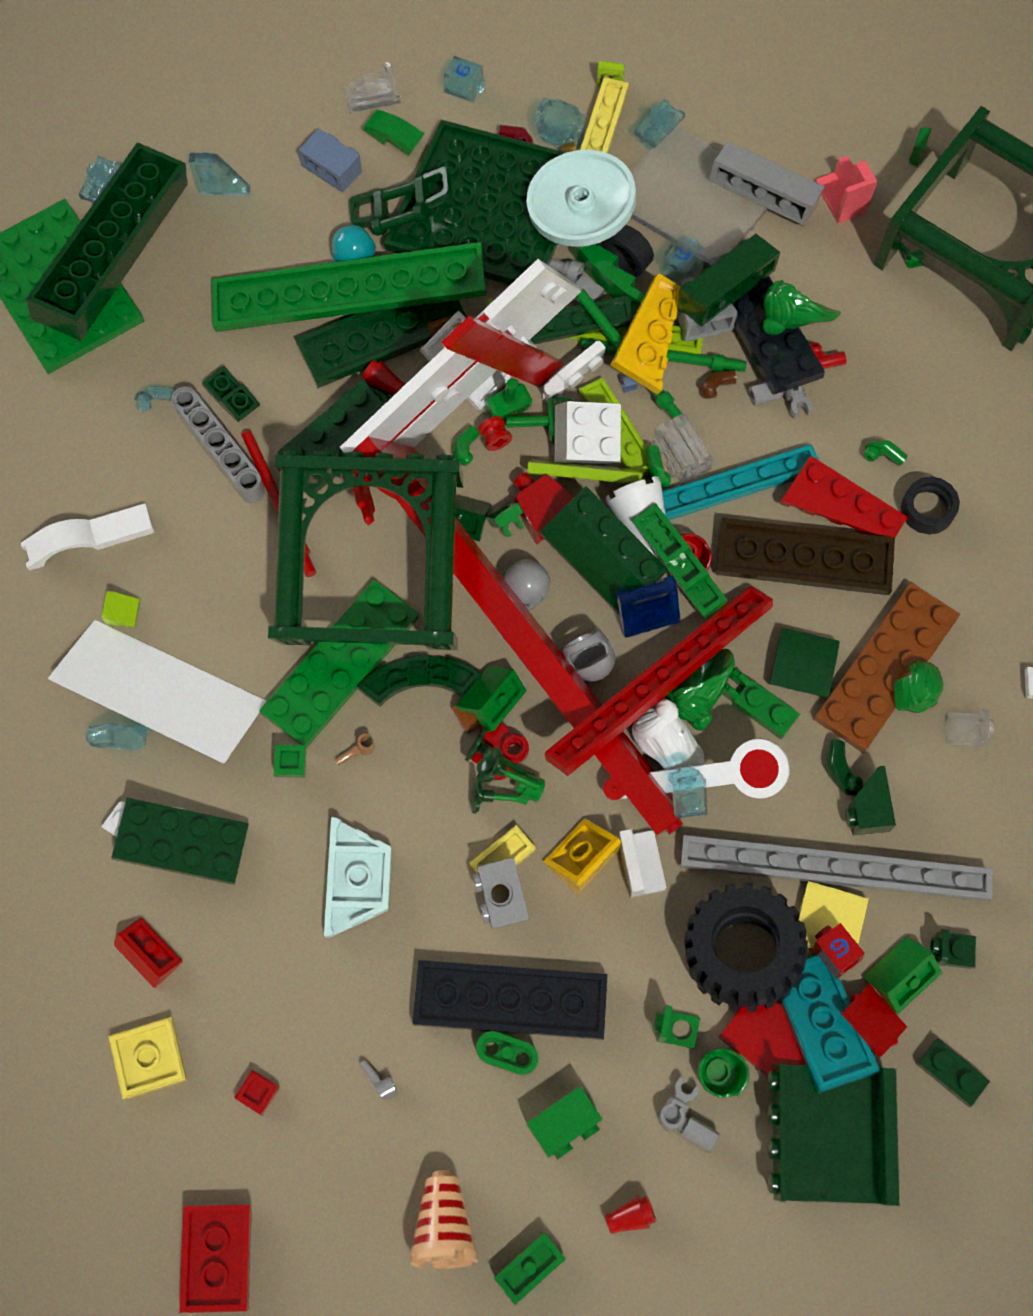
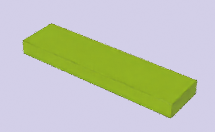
(632, 446)
(585, 471)

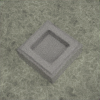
(592, 289)

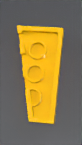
(649, 335)

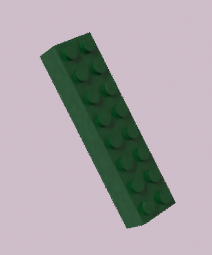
(107, 242)

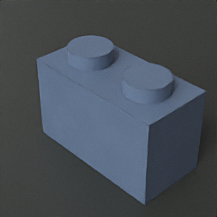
(330, 160)

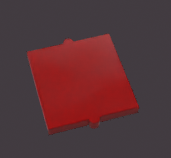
(874, 1020)

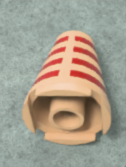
(443, 1226)

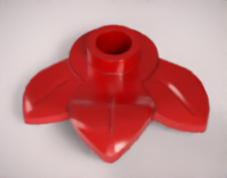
(503, 739)

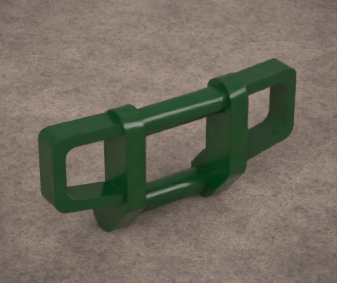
(421, 211)

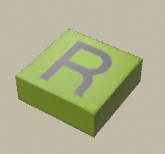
(610, 70)

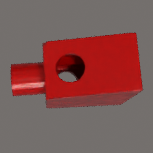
(539, 502)

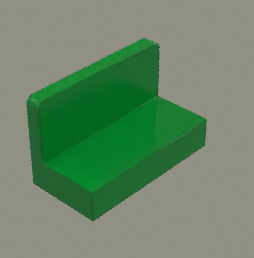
(492, 696)
(903, 974)

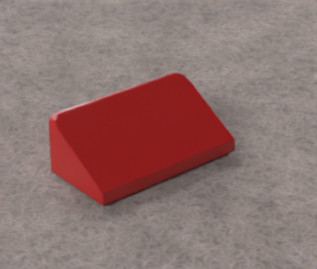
(147, 952)

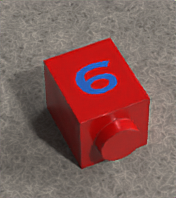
(837, 949)

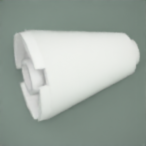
(634, 500)

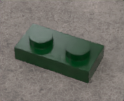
(953, 1072)

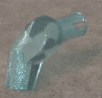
(118, 736)

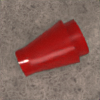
(382, 378)
(632, 1216)

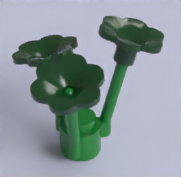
(526, 785)

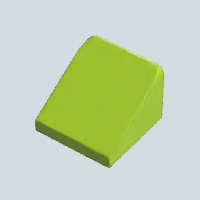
(120, 609)

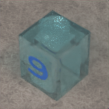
(464, 79)
(680, 264)

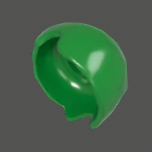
(723, 1072)

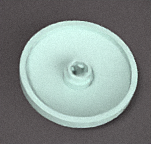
(581, 198)

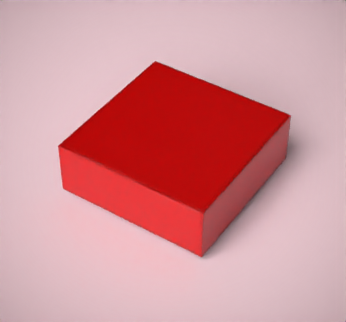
(257, 1092)

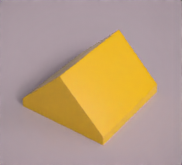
(582, 855)

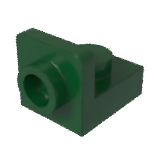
(954, 949)

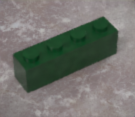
(727, 279)

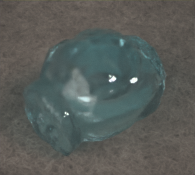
(558, 122)

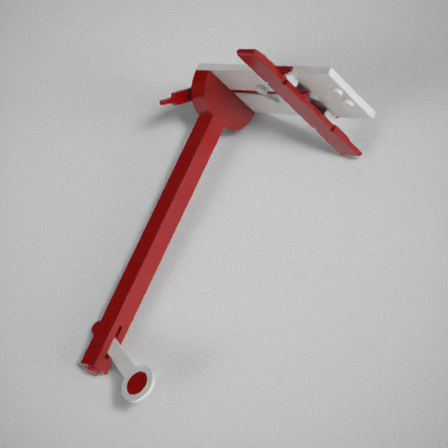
(472, 353)

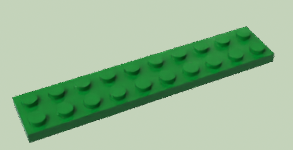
(348, 287)

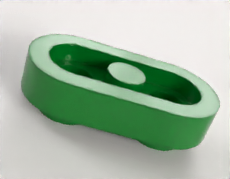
(507, 1053)

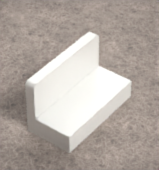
(641, 863)

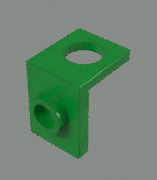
(664, 1025)

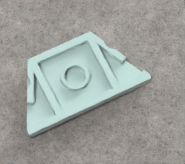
(356, 878)

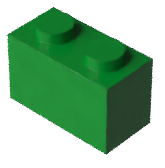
(564, 1123)

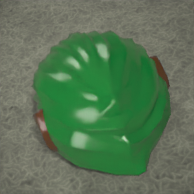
(918, 687)

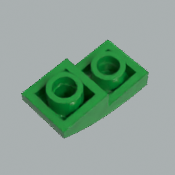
(386, 127)

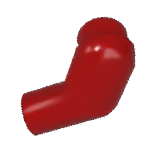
(828, 360)

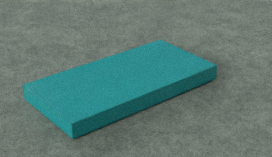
(825, 1038)

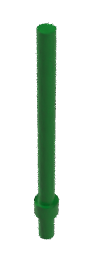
(717, 362)
(663, 399)

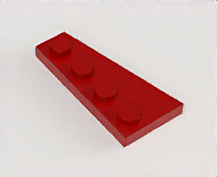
(832, 496)

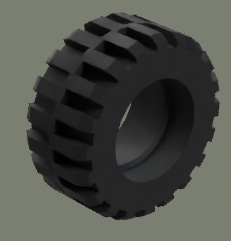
(752, 907)

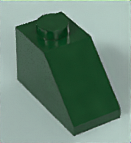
(872, 806)

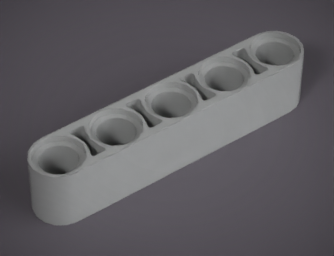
(223, 455)

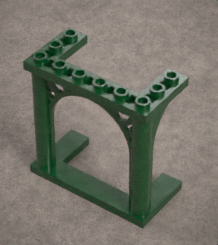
(1011, 293)
(296, 473)

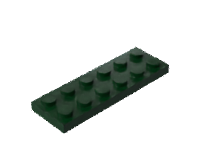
(369, 336)

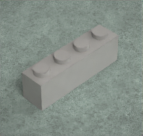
(766, 183)

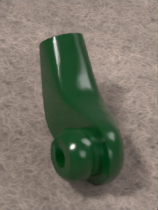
(839, 770)

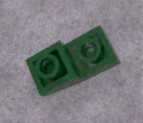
(230, 394)

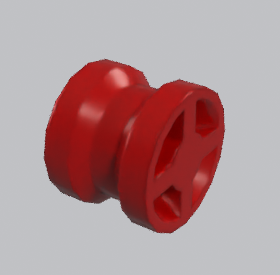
(495, 433)

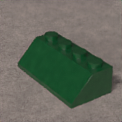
(601, 548)

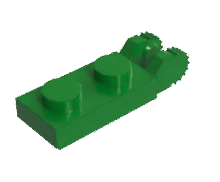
(760, 705)

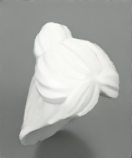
(667, 737)

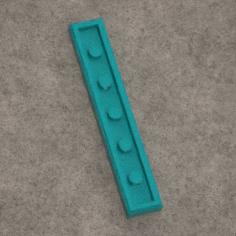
(736, 482)

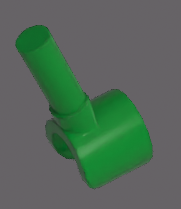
(913, 258)

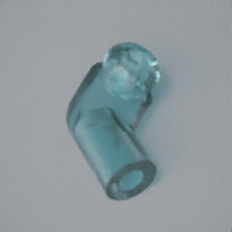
(154, 392)

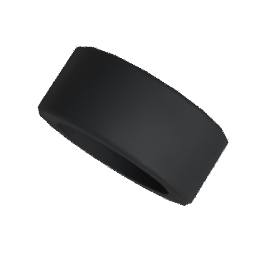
(632, 250)
(938, 487)

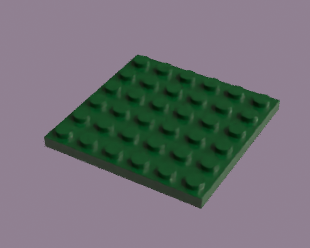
(487, 200)

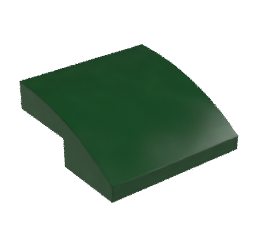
(804, 662)

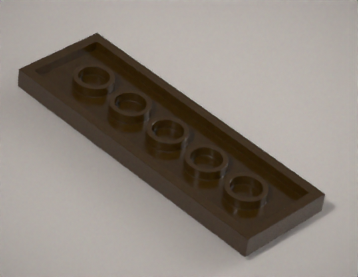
(805, 556)

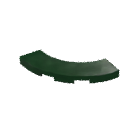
(418, 672)

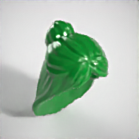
(790, 309)
(703, 689)

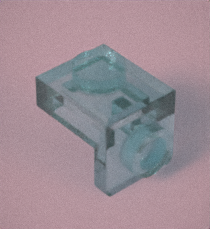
(688, 792)

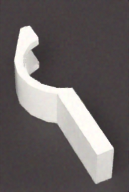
(93, 533)

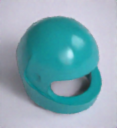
(352, 243)

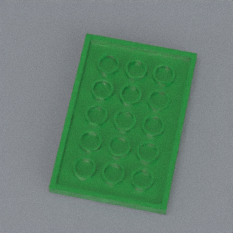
(24, 257)

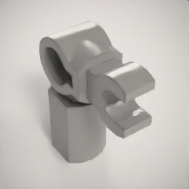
(761, 394)
(673, 1118)

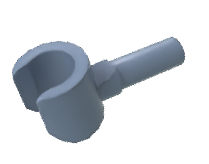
(628, 384)

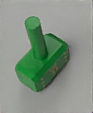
(510, 401)
(539, 420)

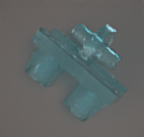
(659, 124)
(98, 177)

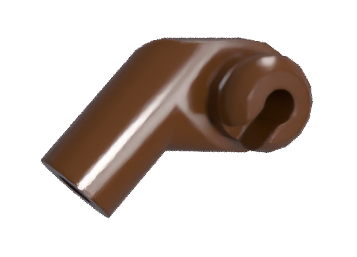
(715, 380)

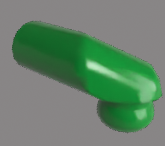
(461, 445)

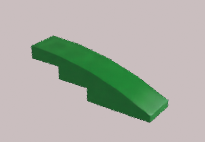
(603, 270)
(680, 560)

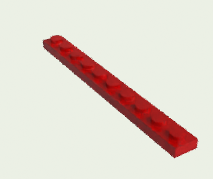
(657, 681)

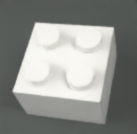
(587, 432)

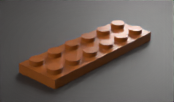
(866, 691)

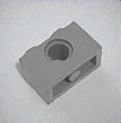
(514, 907)

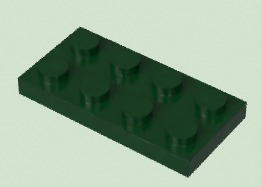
(336, 425)
(180, 841)

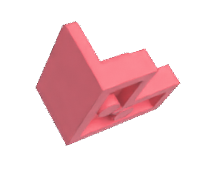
(848, 189)

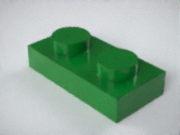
(529, 1268)

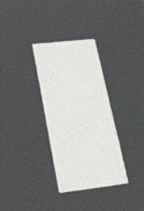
(158, 691)

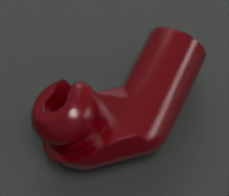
(515, 132)

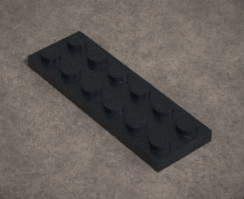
(783, 358)
(510, 1000)

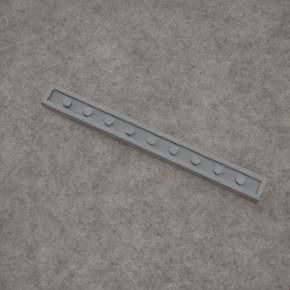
(837, 868)

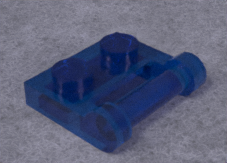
(649, 614)

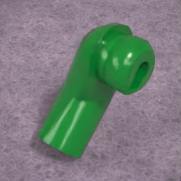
(884, 448)
(656, 466)

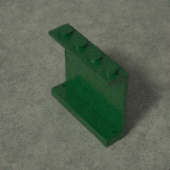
(833, 1141)

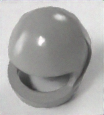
(528, 581)
(591, 655)

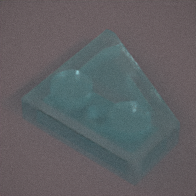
(215, 176)

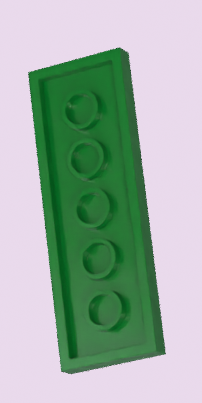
(335, 669)

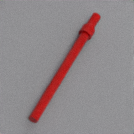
(271, 488)

